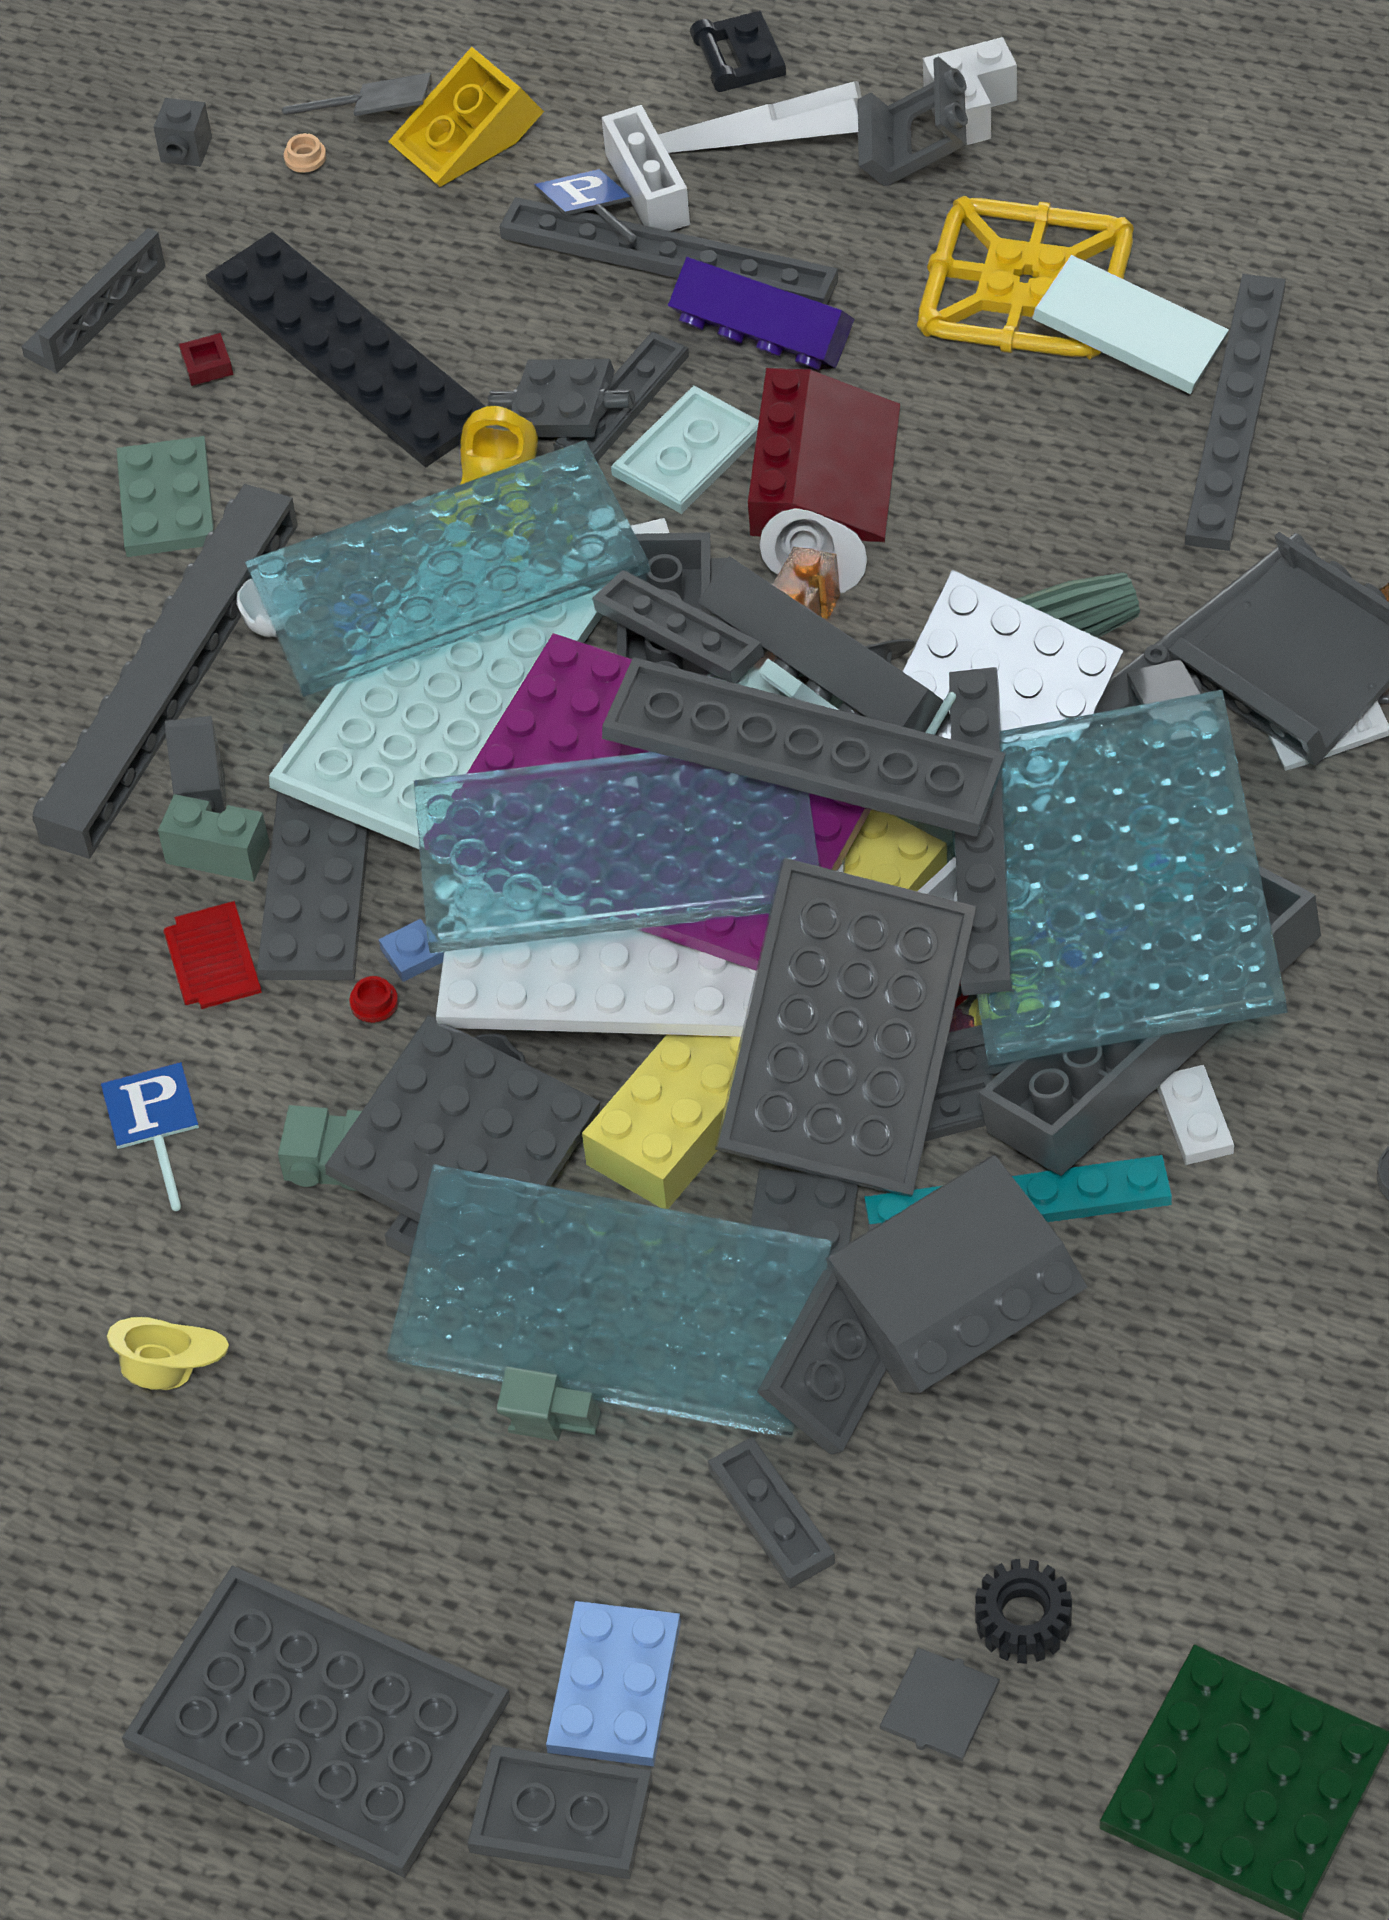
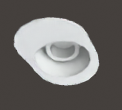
(817, 532)

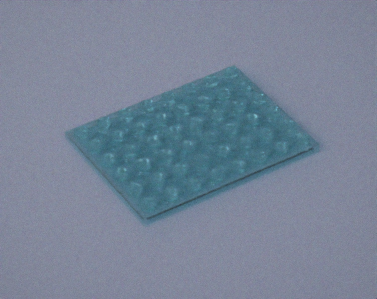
(1128, 883)

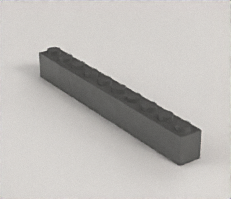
(161, 675)

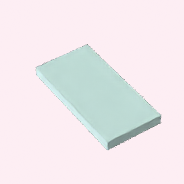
(1130, 324)

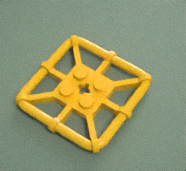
(1008, 259)

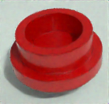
(373, 999)

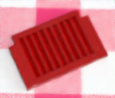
(211, 956)

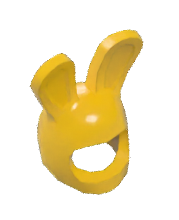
(492, 450)

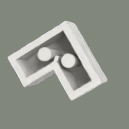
(989, 79)

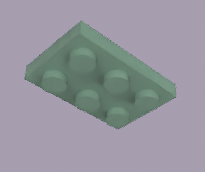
(165, 496)

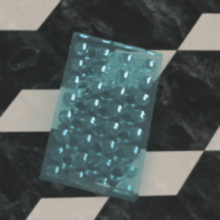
(445, 567)
(600, 848)
(605, 1295)

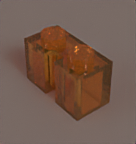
(811, 579)

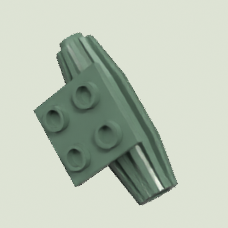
(1089, 604)

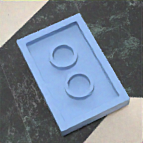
(613, 1683)

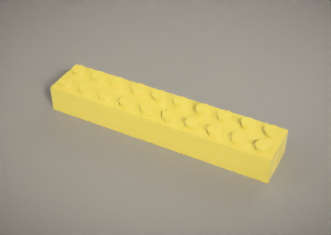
(671, 1108)

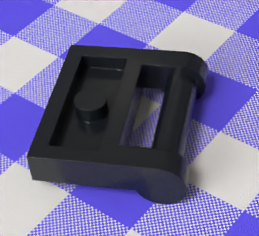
(750, 45)

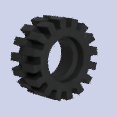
(1028, 1638)

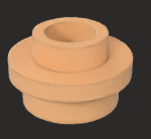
(304, 153)

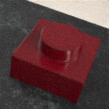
(205, 359)

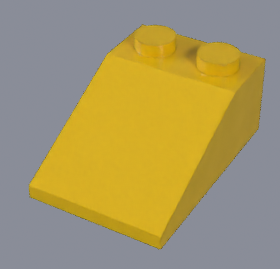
(466, 120)

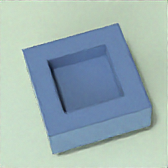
(409, 950)

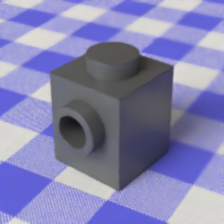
(182, 132)

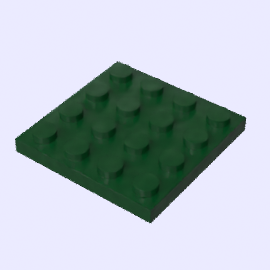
(1246, 1782)

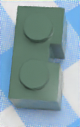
(213, 842)
(309, 1142)

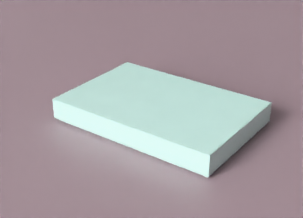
(687, 449)

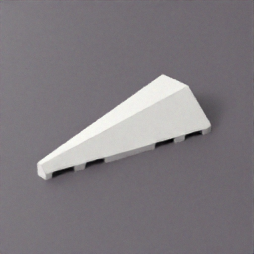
(806, 116)

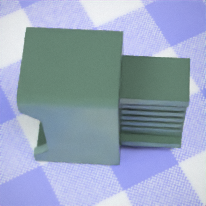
(543, 1407)

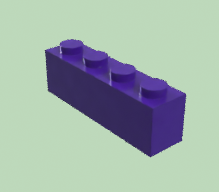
(761, 313)

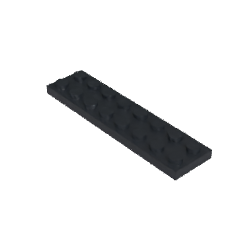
(346, 347)

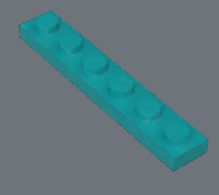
(1075, 1194)

